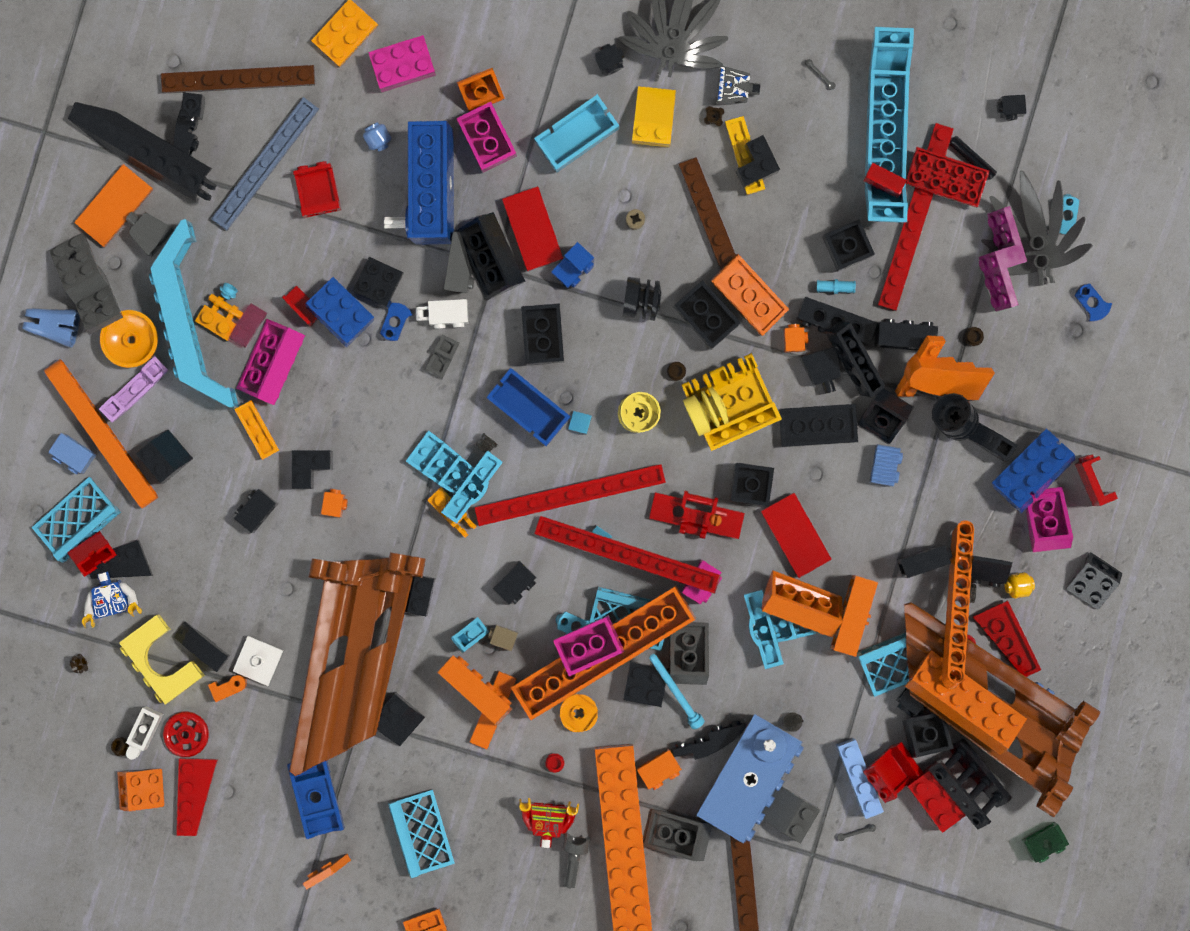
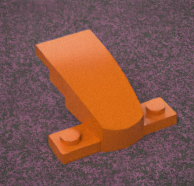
(942, 374)

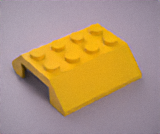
(745, 400)

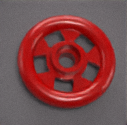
(183, 718)

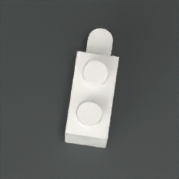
(445, 313)
(143, 731)

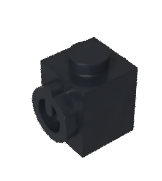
(609, 59)
(192, 107)
(909, 704)

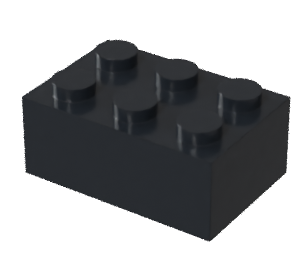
(706, 314)
(542, 334)
(903, 335)

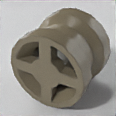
(633, 221)

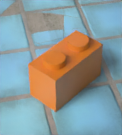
(659, 769)

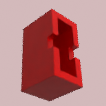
(91, 553)

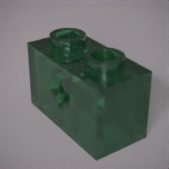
(1035, 842)

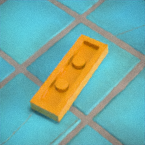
(257, 429)

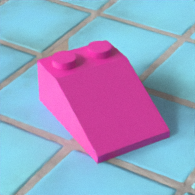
(1049, 521)

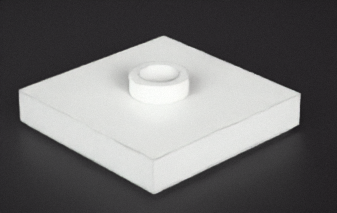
(258, 660)

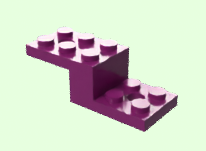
(1009, 254)

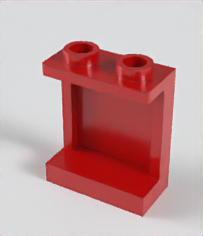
(317, 189)
(1091, 483)
(892, 771)

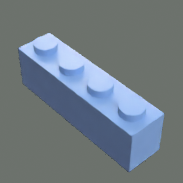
(863, 789)

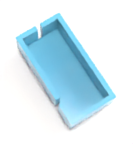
(577, 133)

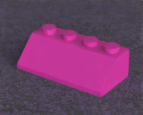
(270, 362)

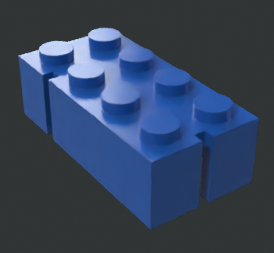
(528, 407)
(1033, 470)

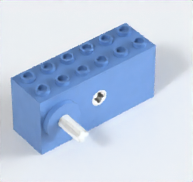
(733, 802)

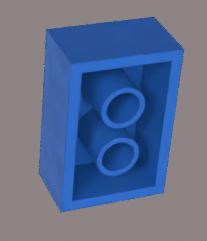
(339, 312)

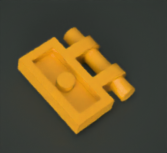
(216, 322)

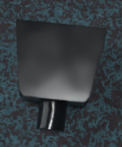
(822, 368)

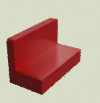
(885, 180)
(297, 301)

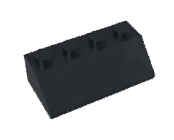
(490, 256)

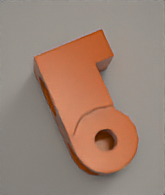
(235, 685)

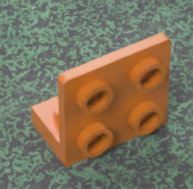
(140, 789)

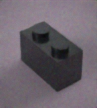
(255, 510)
(515, 583)

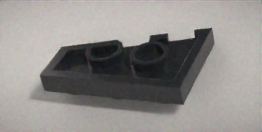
(128, 562)

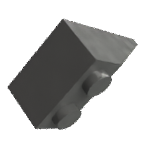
(459, 271)
(689, 654)
(791, 814)
(678, 835)

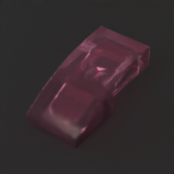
(247, 325)

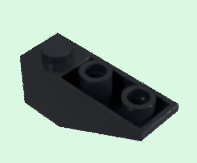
(993, 442)

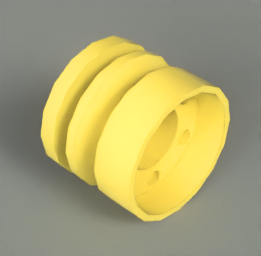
(706, 411)
(649, 417)

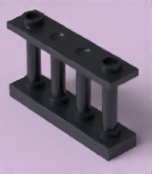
(981, 775)

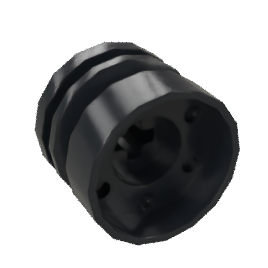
(641, 298)
(950, 408)

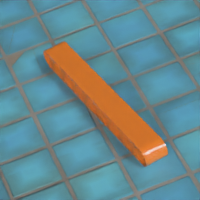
(101, 433)
(954, 611)

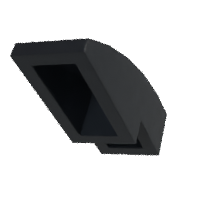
(201, 646)

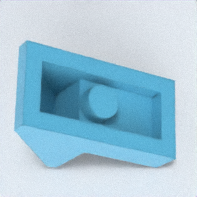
(470, 635)

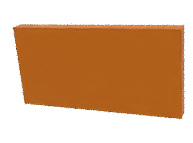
(113, 204)
(749, 295)

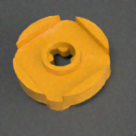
(581, 723)

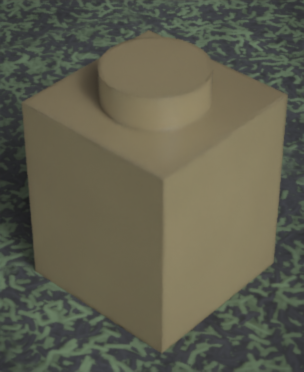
(503, 637)

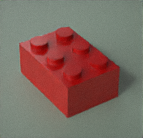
(935, 800)

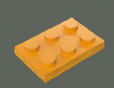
(344, 33)

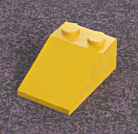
(653, 116)

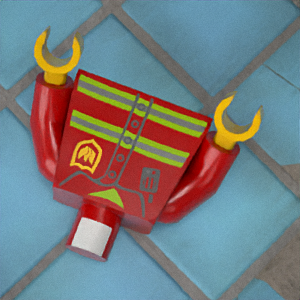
(547, 819)

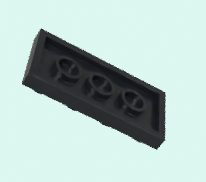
(818, 425)

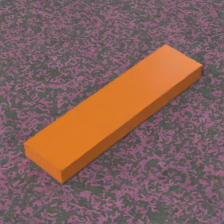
(485, 728)

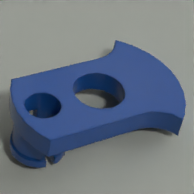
(1102, 307)
(400, 311)

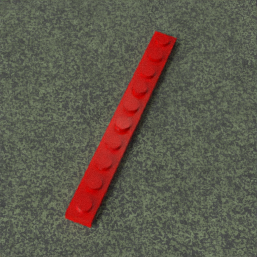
(912, 229)
(570, 495)
(627, 554)

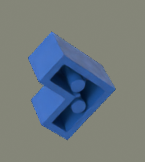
(573, 265)

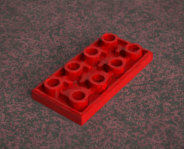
(947, 177)
(532, 228)
(796, 535)

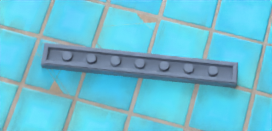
(265, 163)

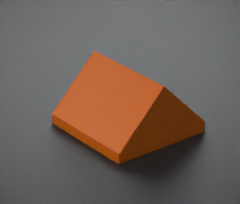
(480, 89)

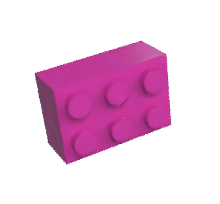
(402, 63)
(486, 137)
(588, 645)

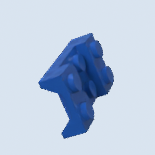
(317, 816)

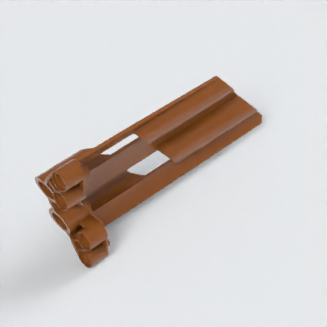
(348, 701)
(1052, 727)

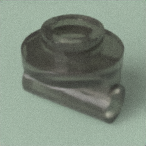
(792, 721)

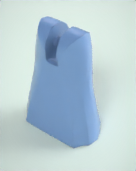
(54, 324)

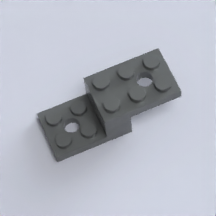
(86, 284)

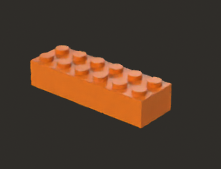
(967, 704)

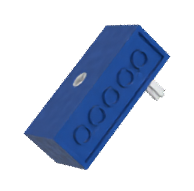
(430, 184)

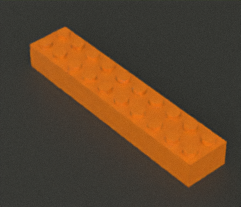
(636, 633)
(623, 838)

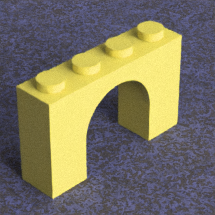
(137, 648)

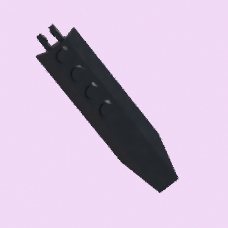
(143, 150)

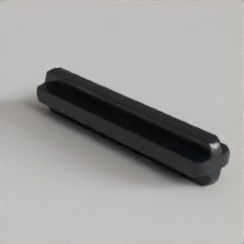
(971, 156)

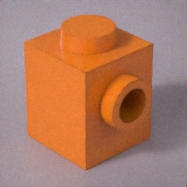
(795, 338)
(334, 503)

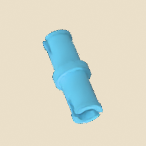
(836, 286)

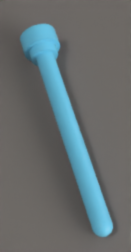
(695, 719)

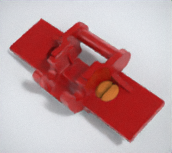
(697, 522)

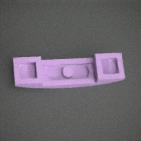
(134, 390)

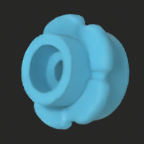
(228, 291)

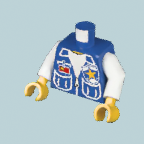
(109, 599)

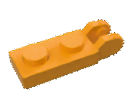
(439, 501)

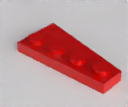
(1008, 635)
(193, 787)

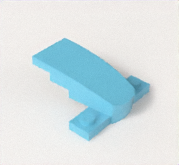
(453, 473)
(769, 630)

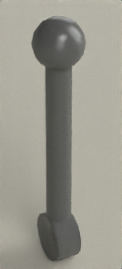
(831, 85)
(841, 837)

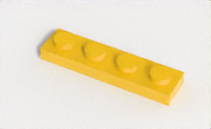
(739, 137)

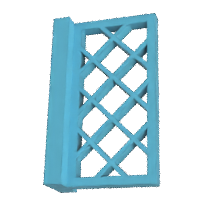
(90, 528)
(618, 599)
(879, 651)
(405, 838)

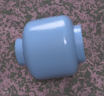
(377, 137)

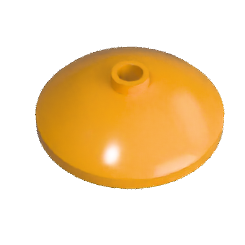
(116, 335)

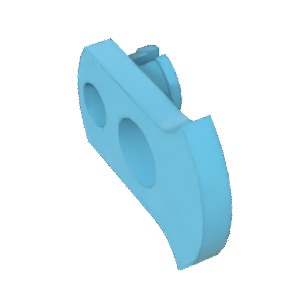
(1073, 206)
(569, 619)

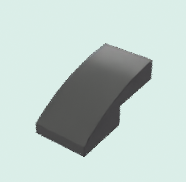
(442, 357)

